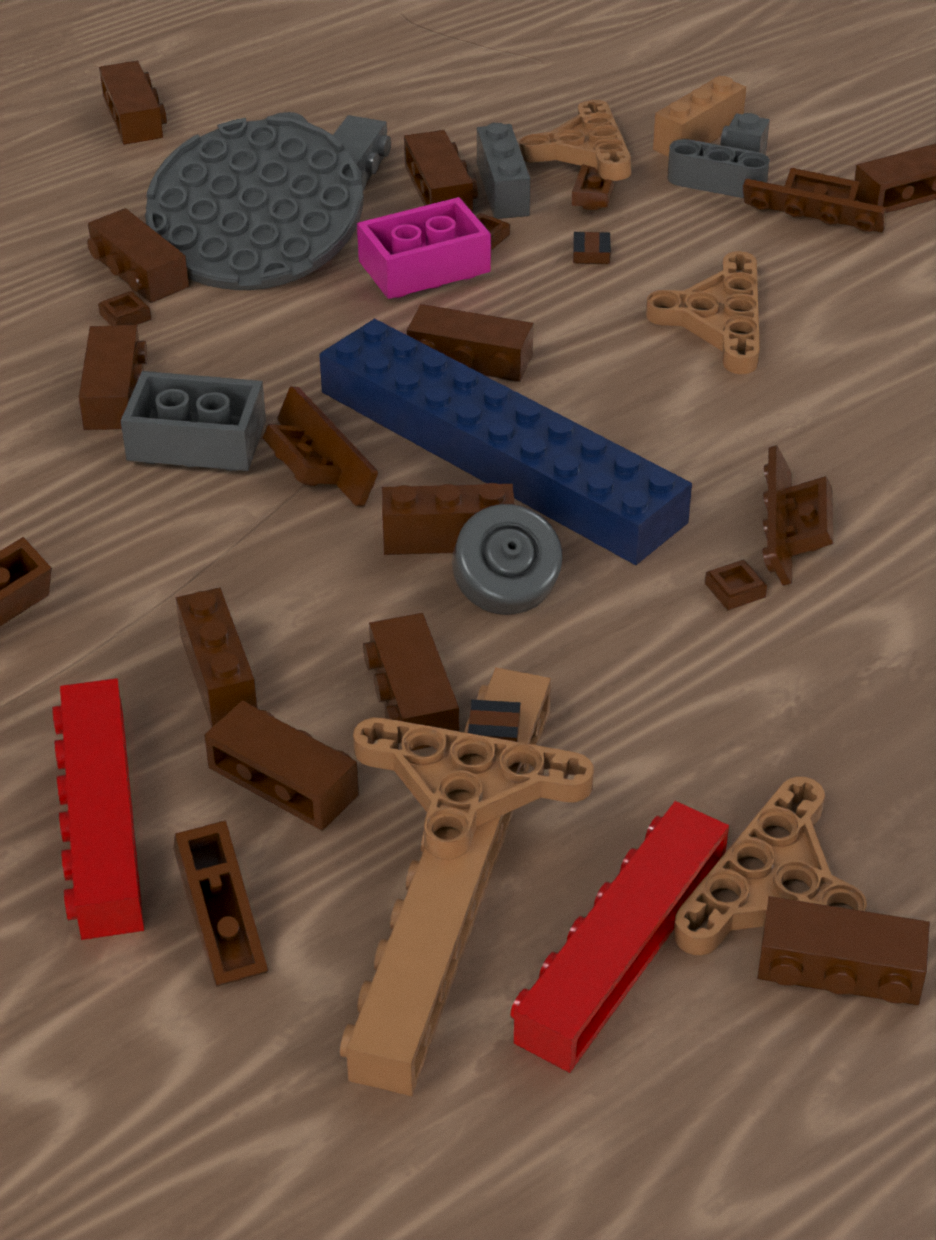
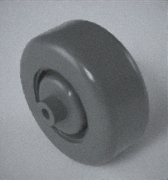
(507, 559)

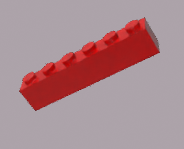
(99, 811)
(617, 937)

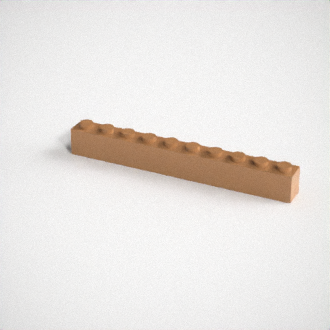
(434, 924)

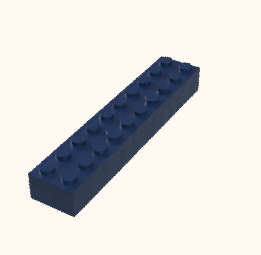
(507, 440)

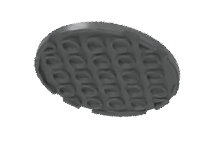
(256, 202)

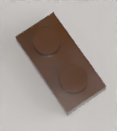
(591, 190)

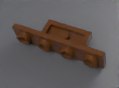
(817, 197)
(318, 449)
(797, 516)

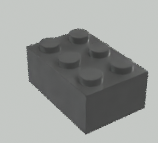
(194, 421)

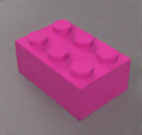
(424, 247)

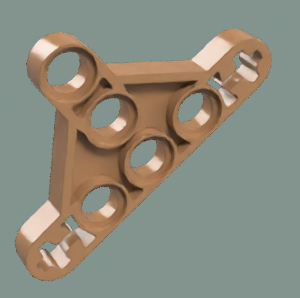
(586, 139)
(719, 322)
(491, 782)
(784, 859)

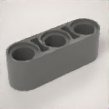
(714, 167)

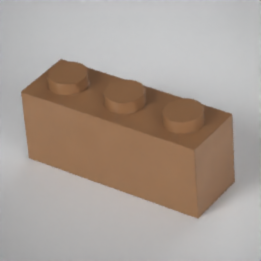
(699, 113)

